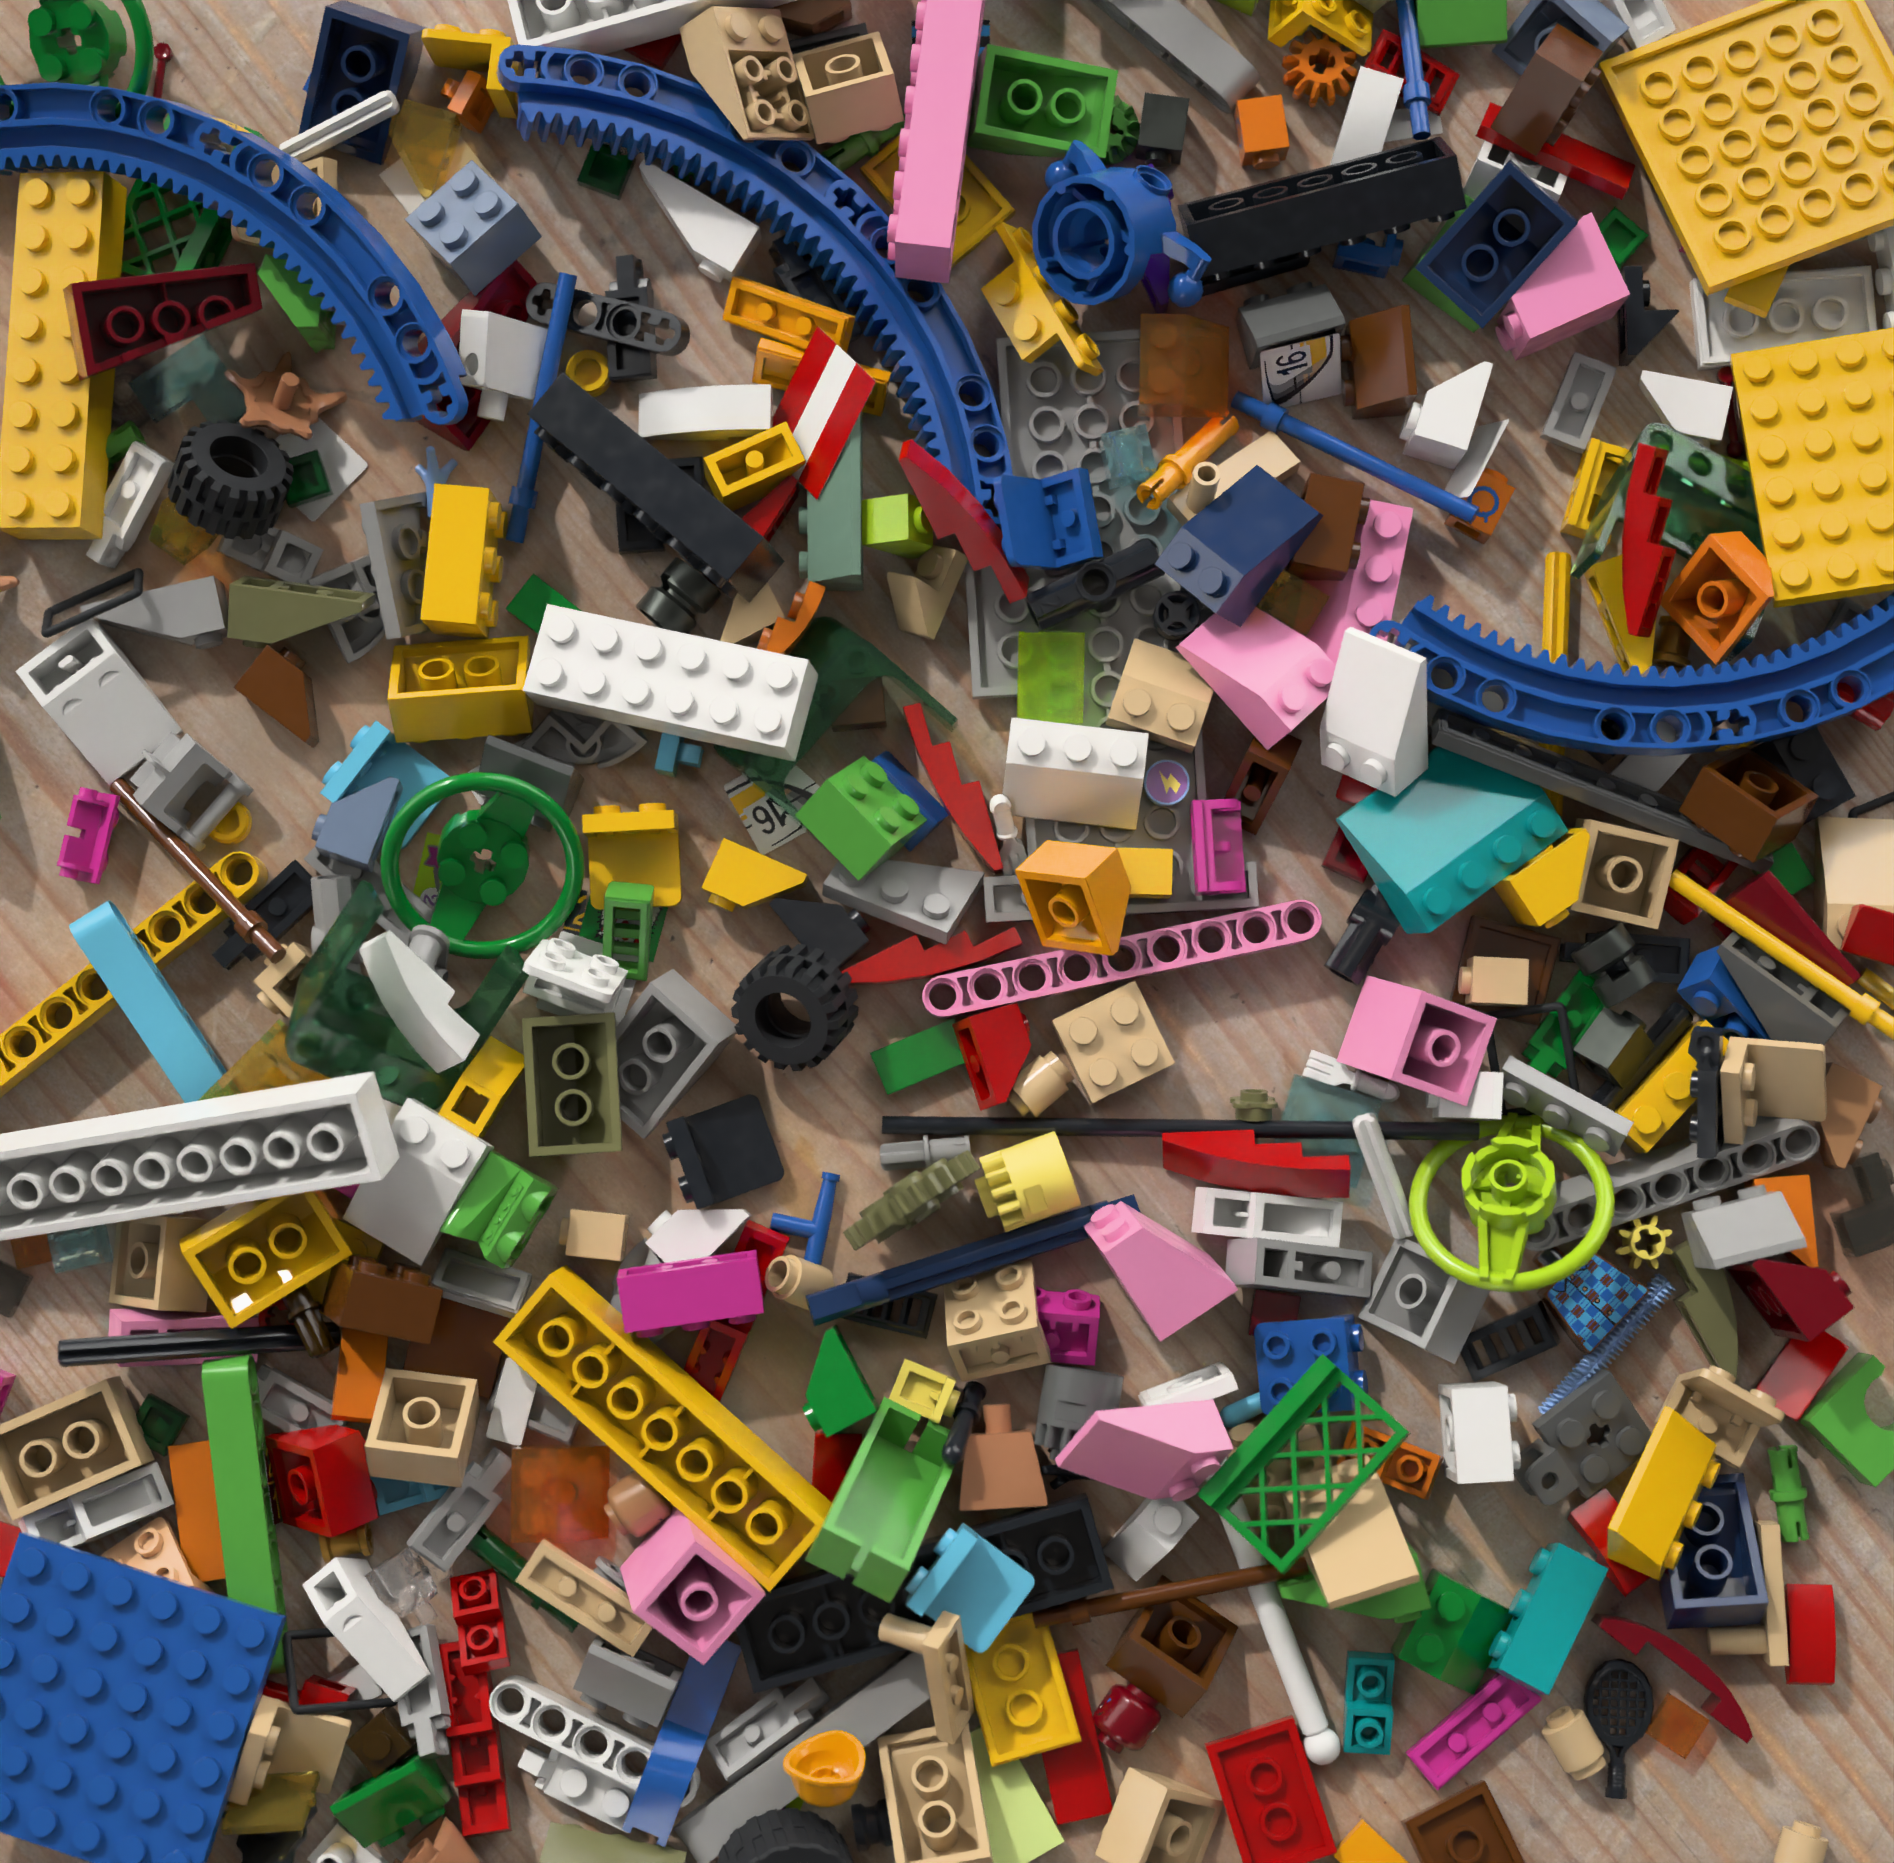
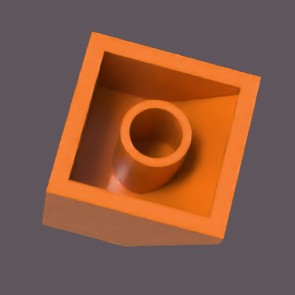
(1720, 592)

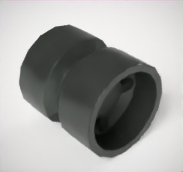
(679, 598)
(1604, 952)

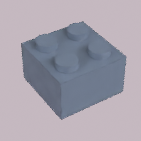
(473, 227)

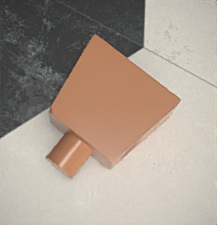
(1000, 1465)

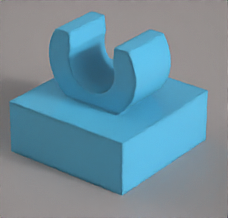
(673, 752)

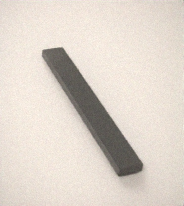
(1577, 782)

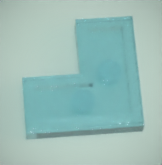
(189, 375)

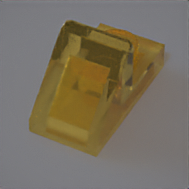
(1293, 602)

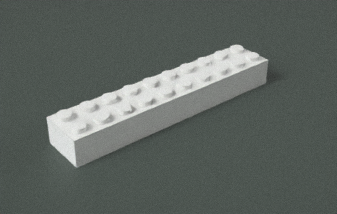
(194, 1156)

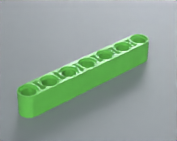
(242, 1487)

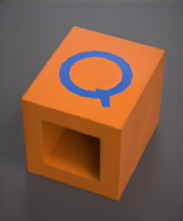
(1261, 131)
(1492, 497)

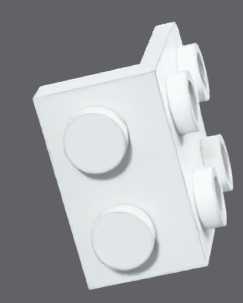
(573, 978)

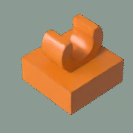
(469, 100)

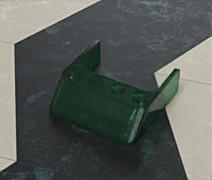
(1706, 495)
(844, 669)
(346, 1030)

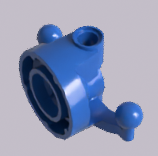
(1116, 204)

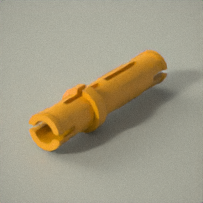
(1177, 469)

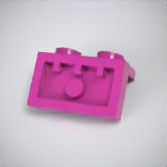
(1069, 1324)

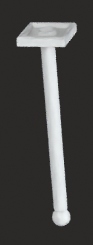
(1320, 1743)

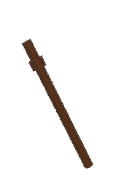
(247, 923)
(1083, 1609)

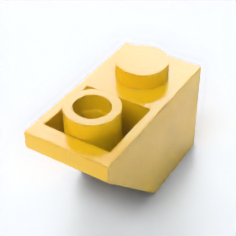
(484, 1087)

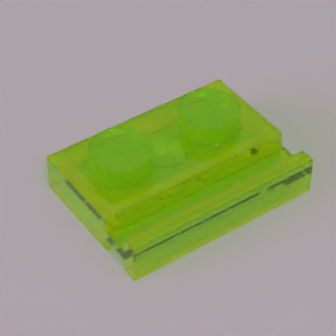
(1051, 676)

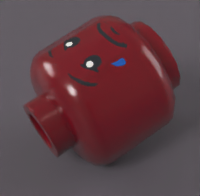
(1126, 1718)

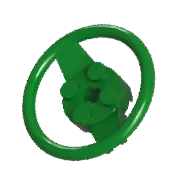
(102, 43)
(474, 882)

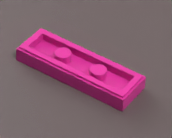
(1471, 1728)

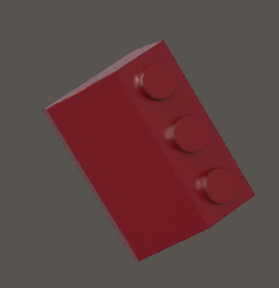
(1776, 911)
(1793, 1298)

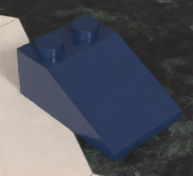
(354, 60)
(1496, 244)
(1239, 544)
(1720, 1565)

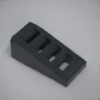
(924, 1319)
(1532, 1348)

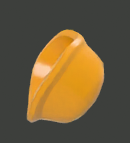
(826, 1768)

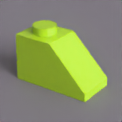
(896, 525)

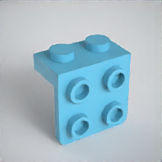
(377, 758)
(972, 1582)

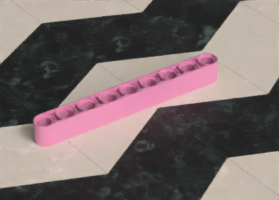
(1141, 947)

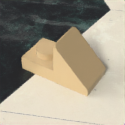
(923, 599)

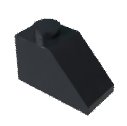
(824, 927)

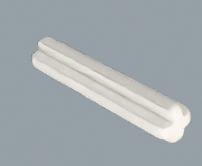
(342, 126)
(1383, 1174)

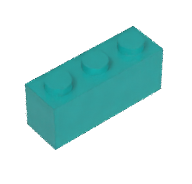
(1546, 1617)

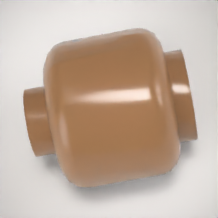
(636, 1505)

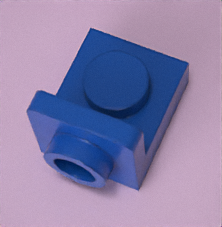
(1369, 259)

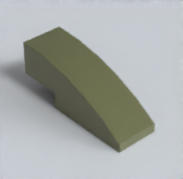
(1708, 1309)

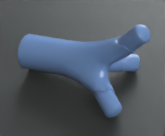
(434, 474)

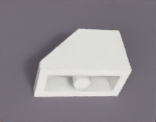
(1688, 405)
(1483, 1103)
(693, 1232)
(1149, 1535)

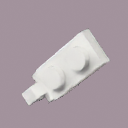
(129, 502)
(579, 1785)

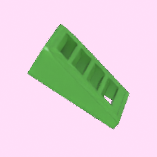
(629, 902)

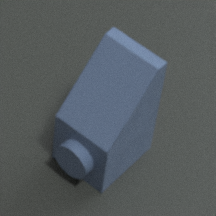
(358, 824)

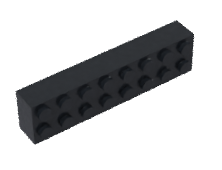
(830, 1623)

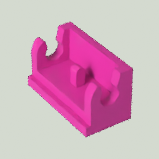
(1217, 847)

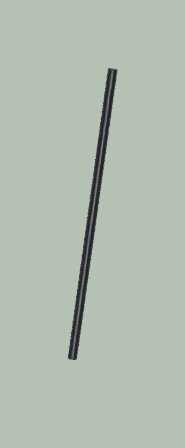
(1155, 1127)

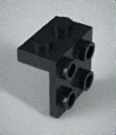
(723, 1151)

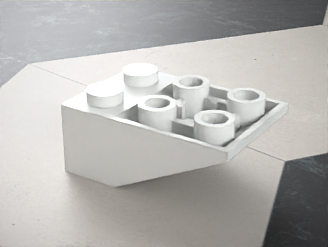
(98, 699)

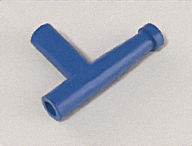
(814, 1230)

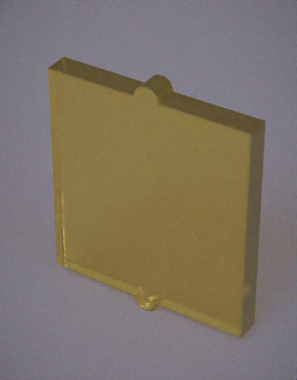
(277, 1807)

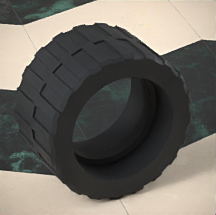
(786, 1838)

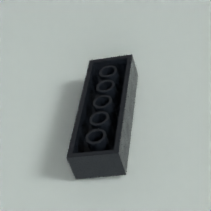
(1325, 207)
(654, 490)

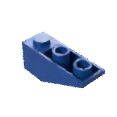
(1718, 999)

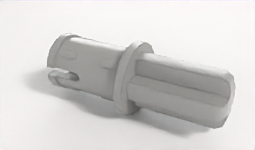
(921, 1153)

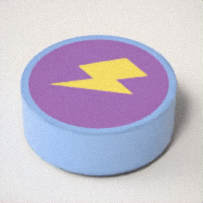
(1166, 783)

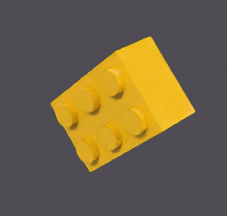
(463, 561)

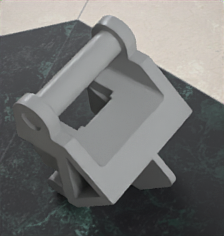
(171, 779)

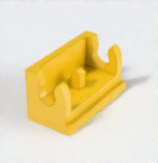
(1593, 474)

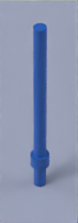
(1416, 90)
(1276, 419)
(523, 495)

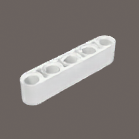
(571, 1738)

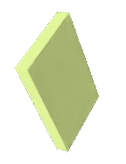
(1014, 1811)

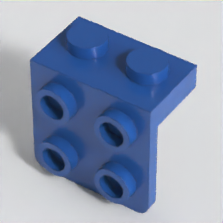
(1048, 520)
(1292, 1347)

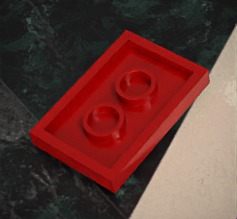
(1270, 1794)

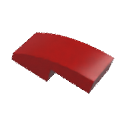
(1592, 1523)
(480, 1622)
(1810, 1634)

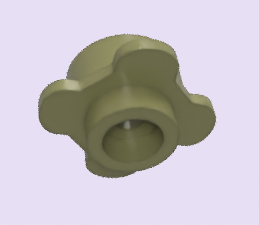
(1253, 1105)

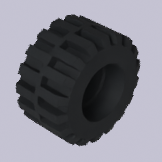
(230, 479)
(816, 986)

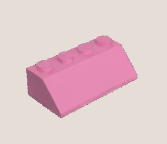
(1370, 590)

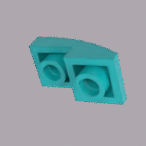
(1368, 1702)

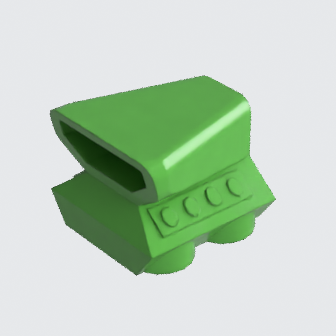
(298, 304)
(500, 1209)

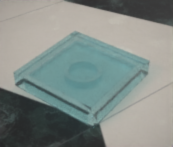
(1324, 1102)

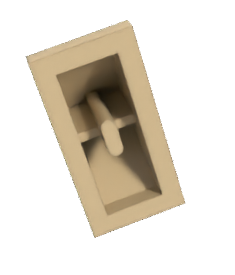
(749, 619)

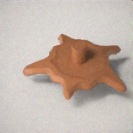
(282, 400)

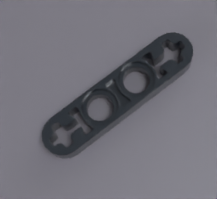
(608, 315)

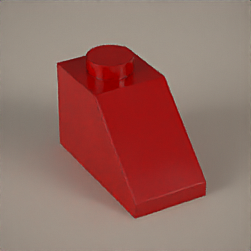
(993, 1051)

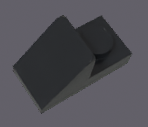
(1634, 324)

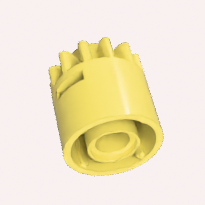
(1027, 1182)

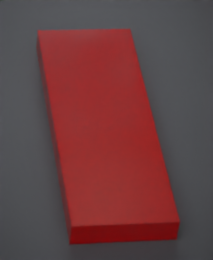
(1568, 158)
(1077, 1770)

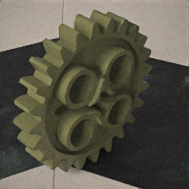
(911, 1200)

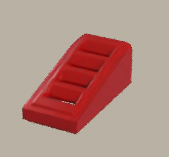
(1391, 44)
(773, 508)
(1679, 906)

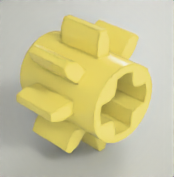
(1655, 1247)

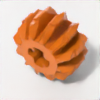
(1301, 69)

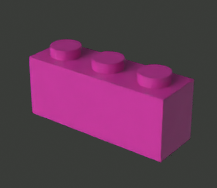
(690, 1293)

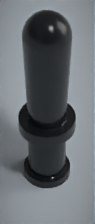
(966, 1416)

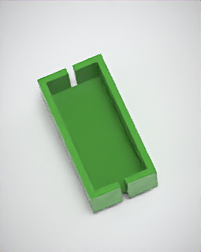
(884, 1502)

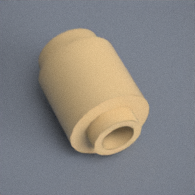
(1040, 1084)
(794, 1278)
(1574, 1742)
(1801, 1844)

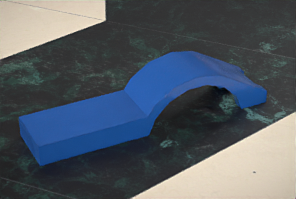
(681, 1743)

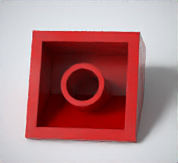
(322, 1479)

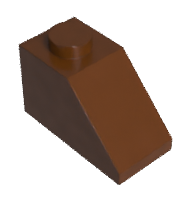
(282, 691)
(1261, 778)

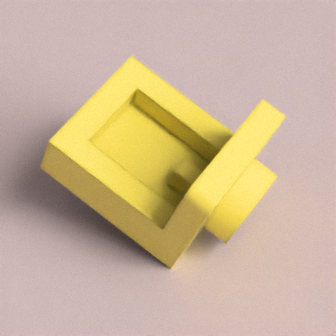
(925, 1391)

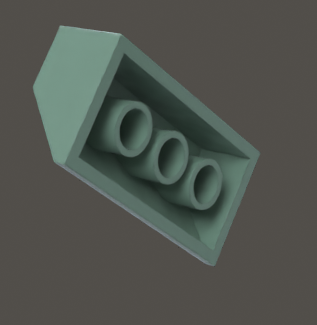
(836, 523)

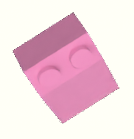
(1260, 671)
(1150, 1448)

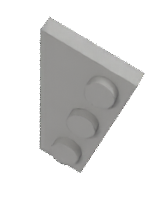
(394, 553)
(909, 895)

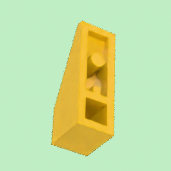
(1606, 589)

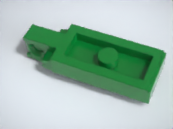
(1545, 1044)

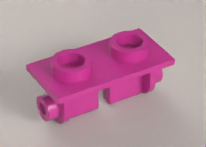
(87, 856)

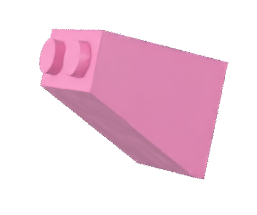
(1565, 294)
(1416, 1039)
(1157, 1269)
(688, 1587)

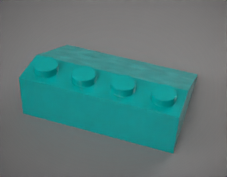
(1448, 836)

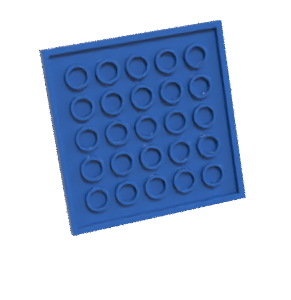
(122, 1705)

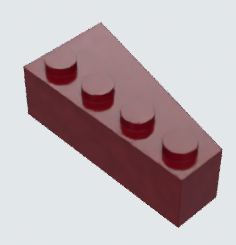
(145, 313)

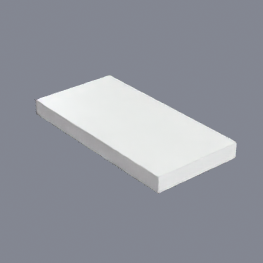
(1805, 309)

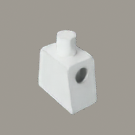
(500, 359)

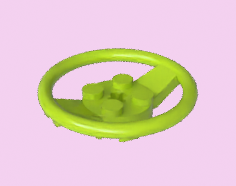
(1511, 1213)

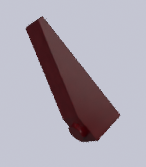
(502, 296)

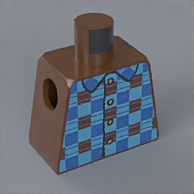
(1589, 1300)

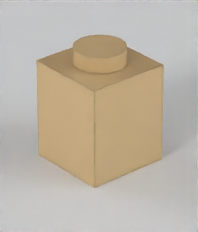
(1495, 981)
(595, 1234)

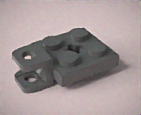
(1565, 1458)

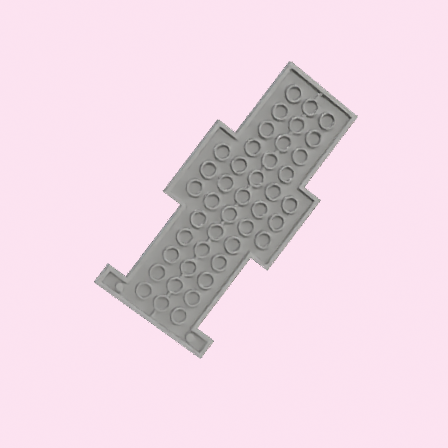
(1053, 426)

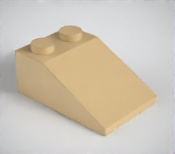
(1851, 869)
(1362, 1547)
(934, 1798)

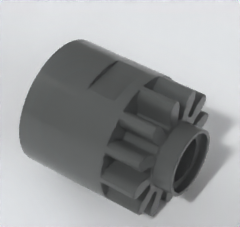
(1069, 1401)

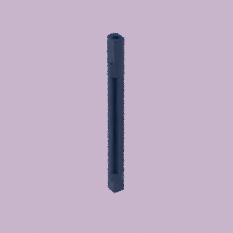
(954, 1264)

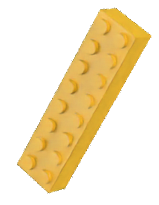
(52, 421)
(665, 1426)

